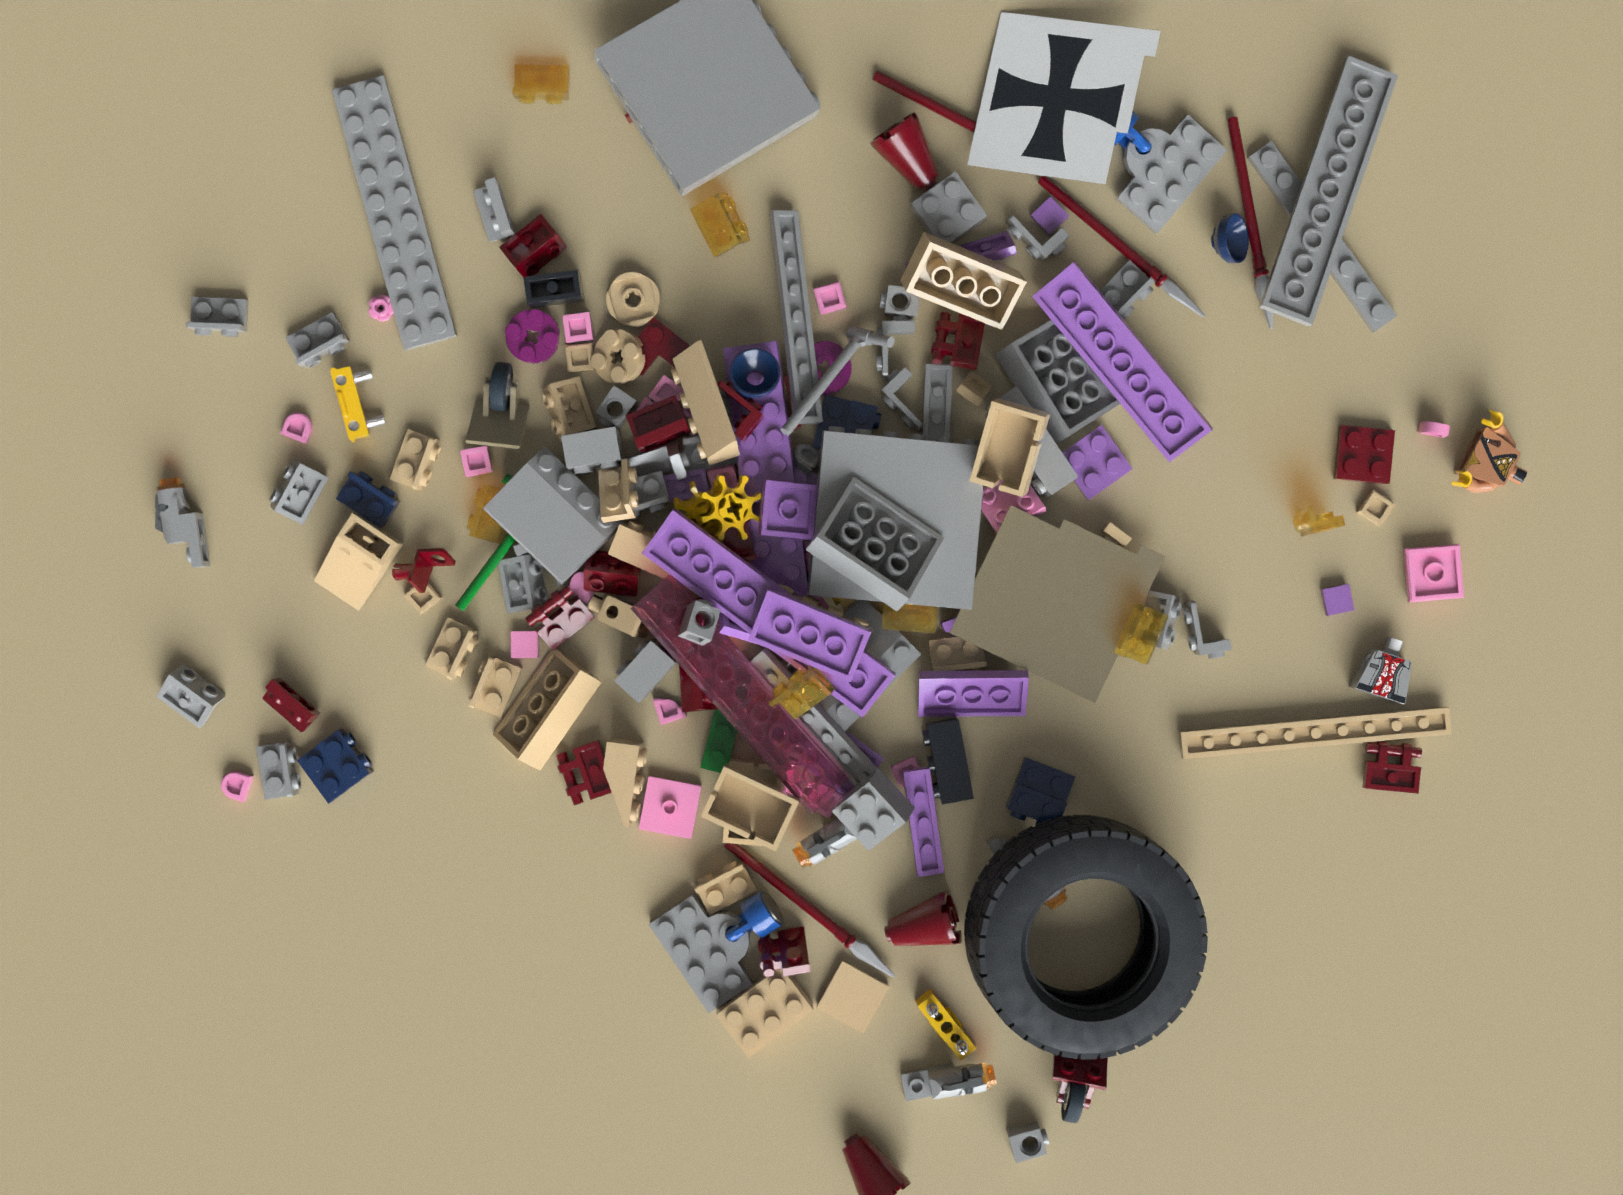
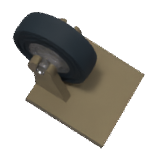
(499, 416)

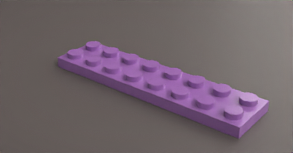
(1122, 361)

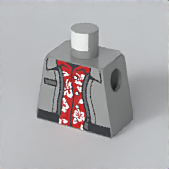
(1384, 673)

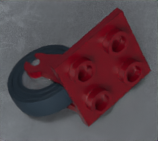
(1077, 1083)

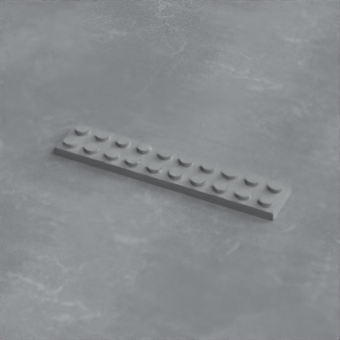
(1328, 191)
(394, 213)

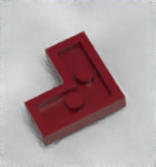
(661, 342)

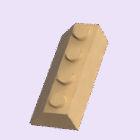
(706, 405)
(546, 709)

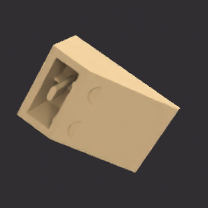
(357, 560)
(622, 772)

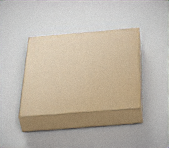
(852, 996)

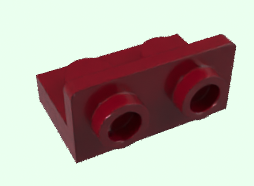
(533, 246)
(610, 575)
(290, 704)

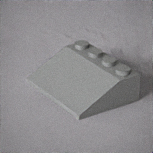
(1056, 380)
(552, 515)
(875, 544)
(885, 645)

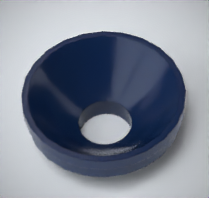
(1231, 238)
(755, 361)

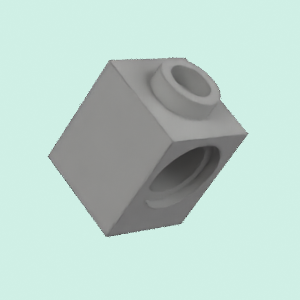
(909, 310)
(613, 396)
(691, 629)
(1018, 1134)

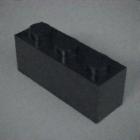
(948, 761)

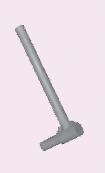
(857, 338)

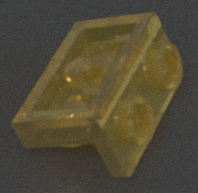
(541, 83)
(720, 223)
(482, 524)
(1308, 524)
(910, 618)
(1141, 633)
(802, 691)

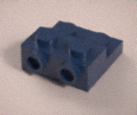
(846, 414)
(336, 765)
(1039, 792)

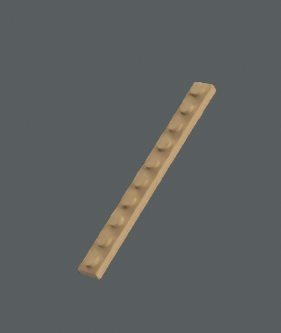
(1315, 732)

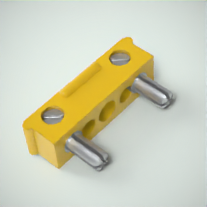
(350, 403)
(930, 1005)

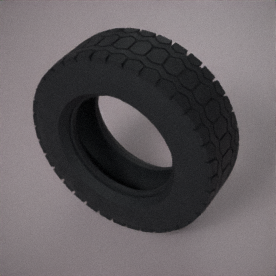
(1136, 999)

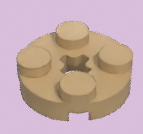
(620, 291)
(604, 356)

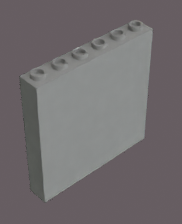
(706, 86)
(924, 481)

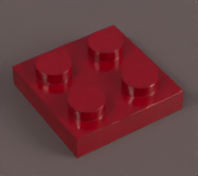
(1364, 454)

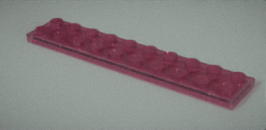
(743, 698)

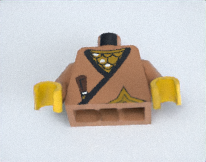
(1490, 458)

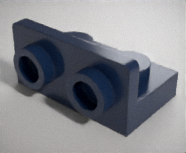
(367, 499)

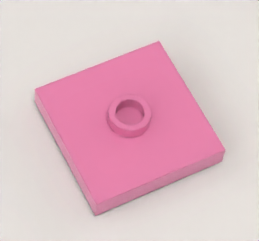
(1433, 573)
(670, 807)

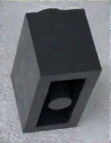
(553, 289)

